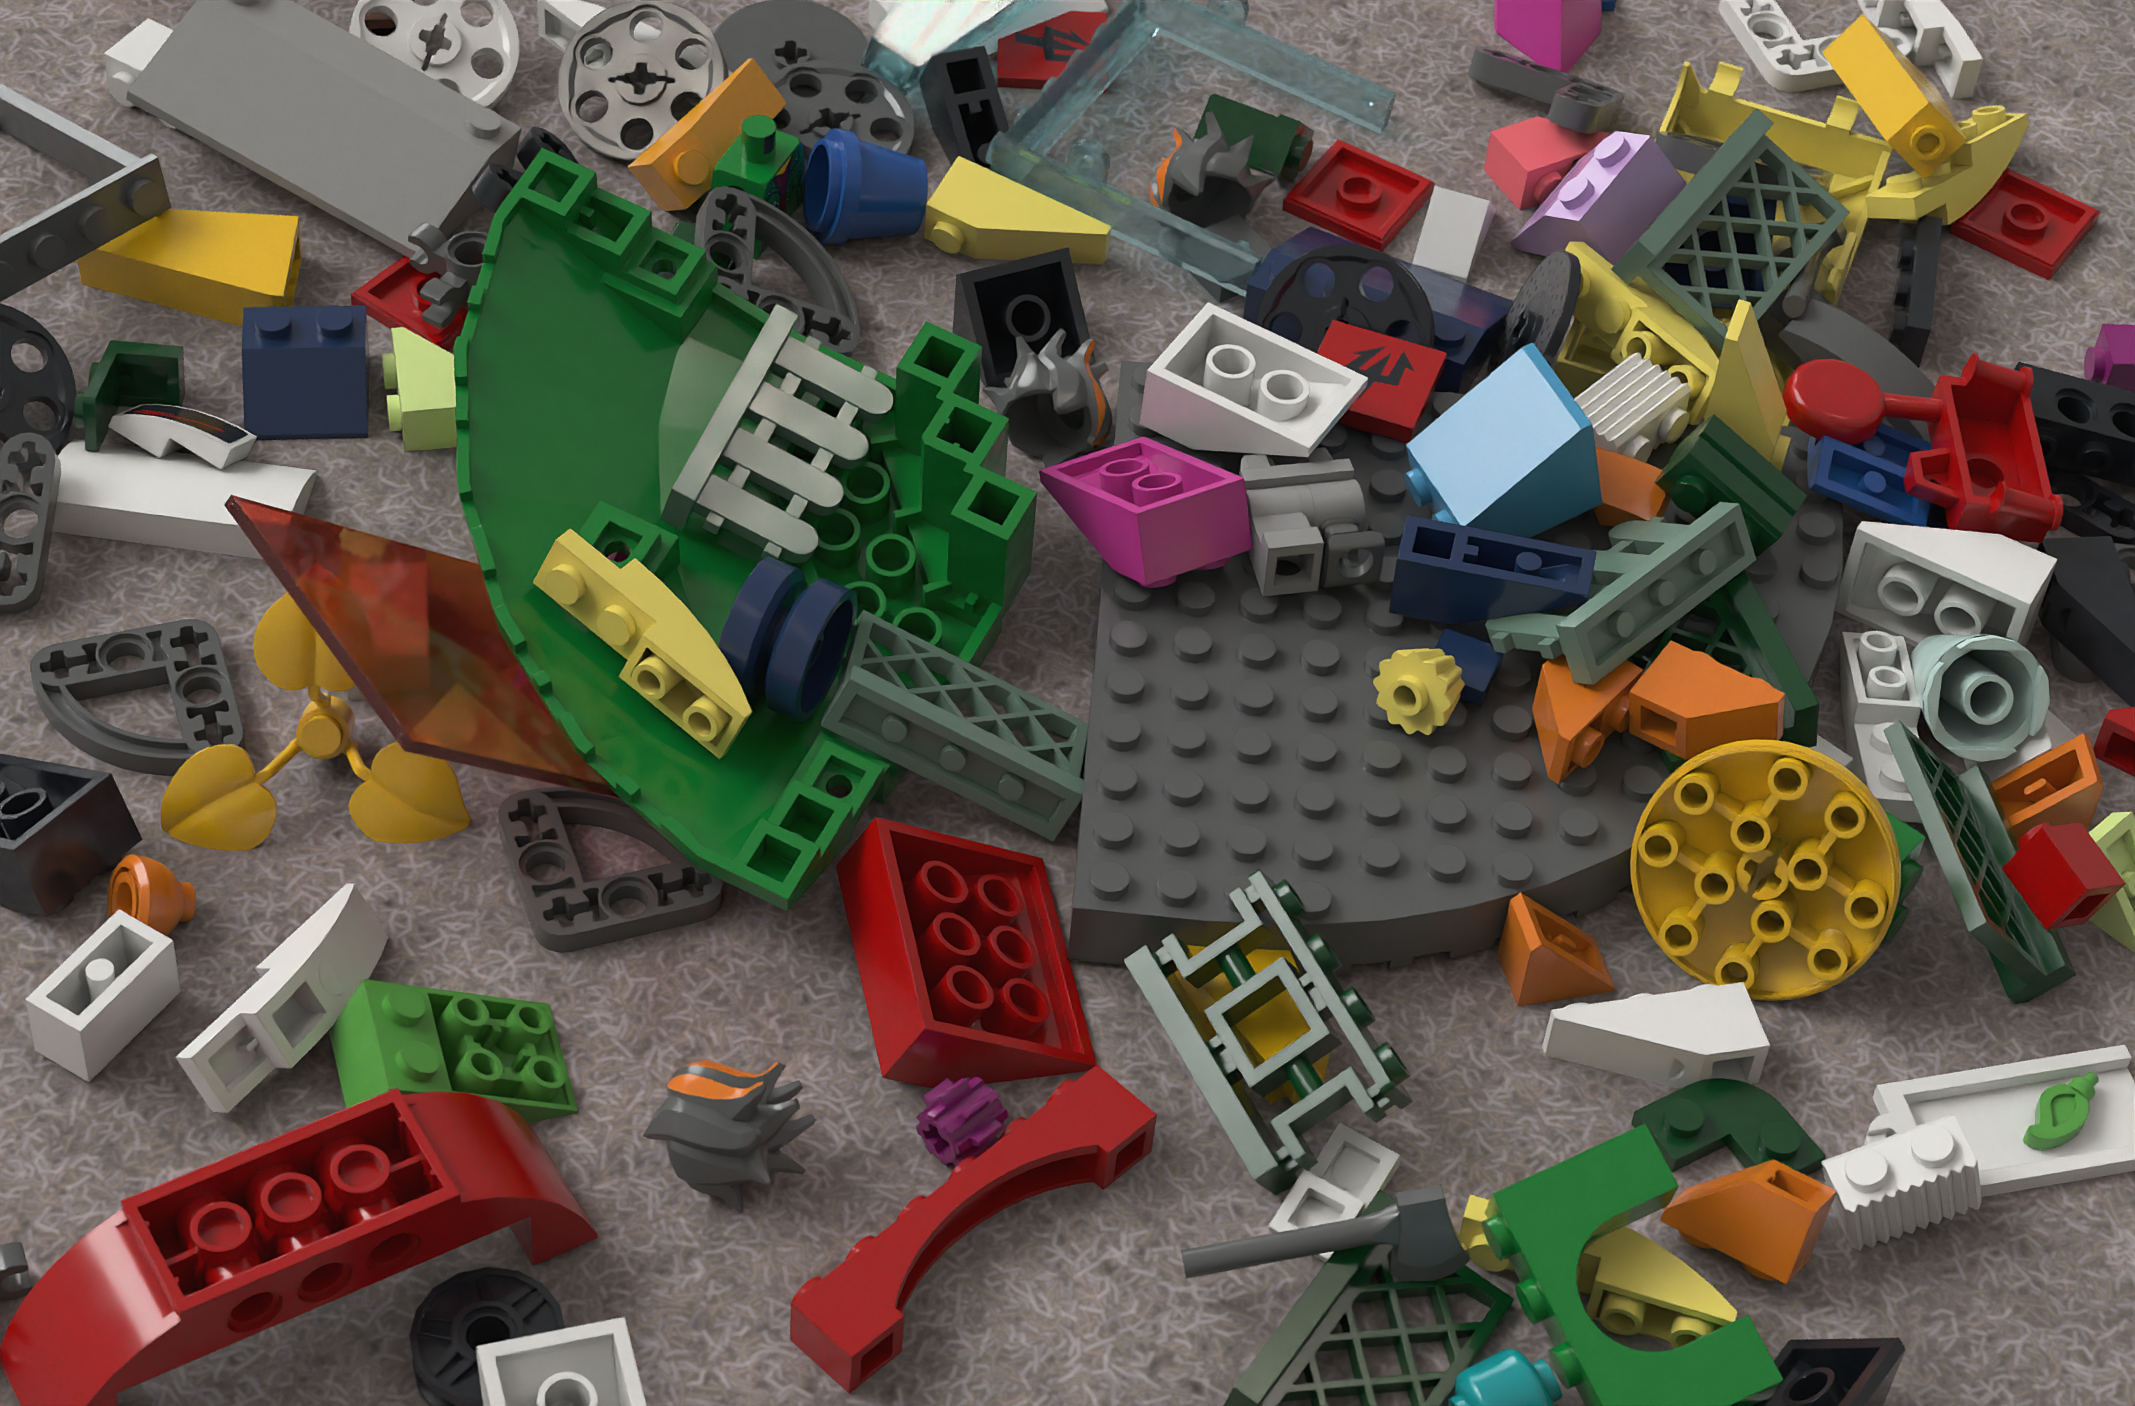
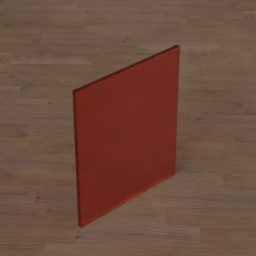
(417, 645)

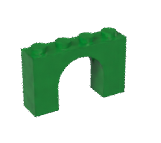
(1546, 1228)

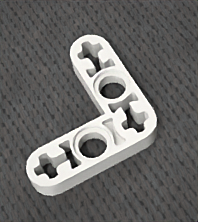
(1787, 61)

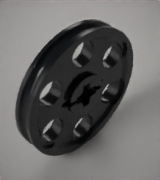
(1349, 264)
(50, 385)

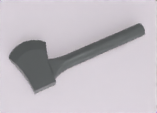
(1803, 283)
(1416, 1226)

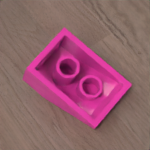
(1153, 509)

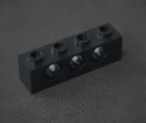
(2084, 425)

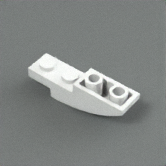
(1874, 695)
(292, 1003)

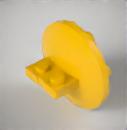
(1766, 869)

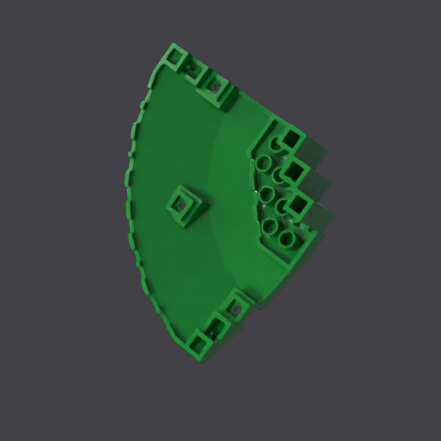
(579, 413)

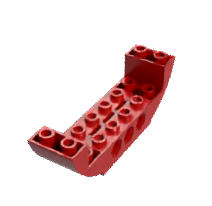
(282, 1236)

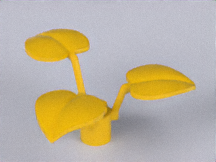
(222, 802)

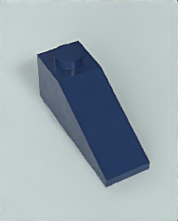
(1479, 574)

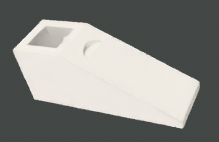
(1665, 1036)

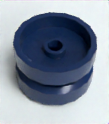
(788, 637)

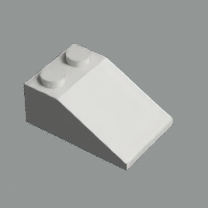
(1244, 389)
(1942, 582)

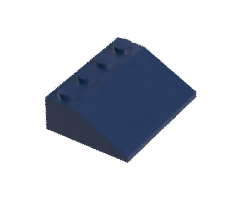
(1464, 315)

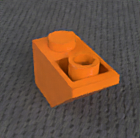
(1696, 704)
(1578, 716)
(1757, 1216)

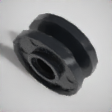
(471, 1312)

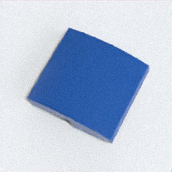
(1869, 474)

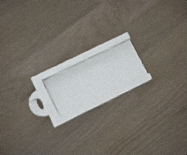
(1999, 1106)

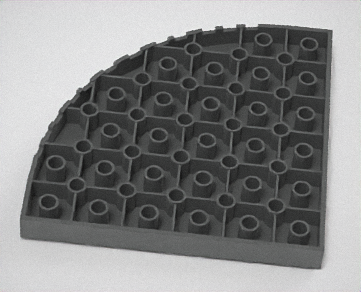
(1255, 741)

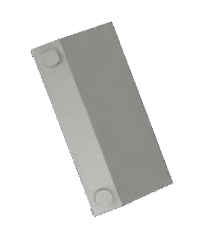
(325, 116)

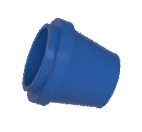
(862, 190)

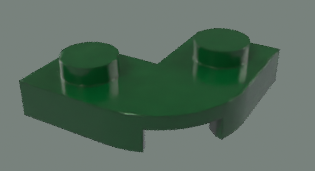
(1731, 1115)

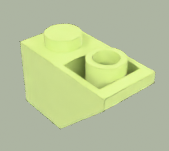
(424, 392)

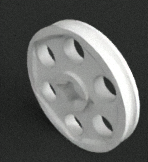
(459, 42)

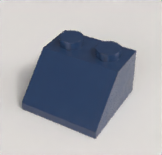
(305, 372)

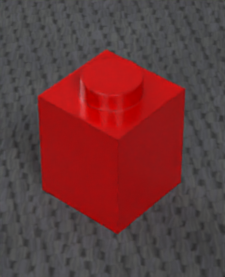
(2062, 874)

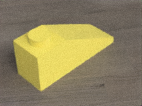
(1003, 220)
(1747, 390)

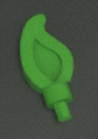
(2061, 1113)

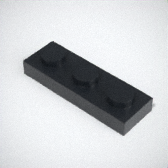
(1916, 288)

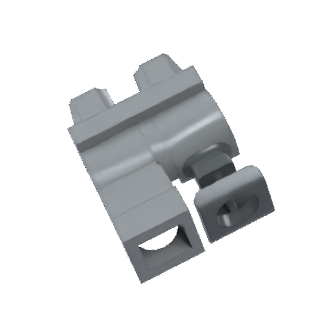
(1299, 510)

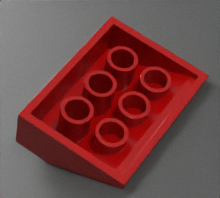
(960, 959)

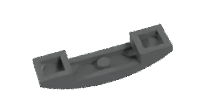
(1833, 334)

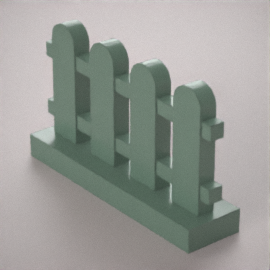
(755, 459)
(1635, 591)

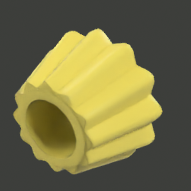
(1419, 688)

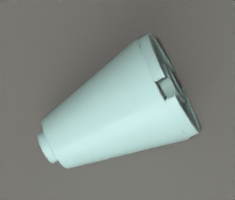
(1979, 693)

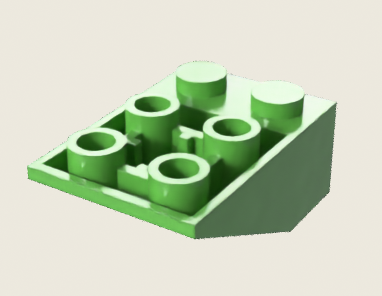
(451, 1044)

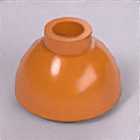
(150, 894)

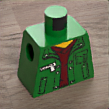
(765, 166)

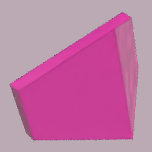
(1549, 30)

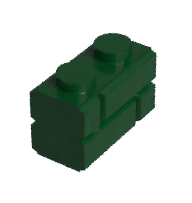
(1722, 467)

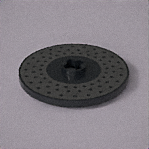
(1540, 309)

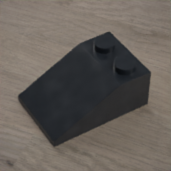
(57, 832)

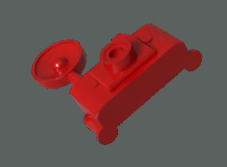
(1981, 433)

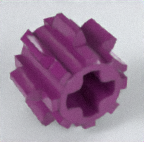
(961, 1120)

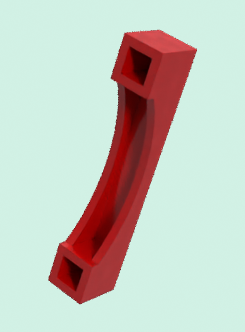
(1082, 1135)

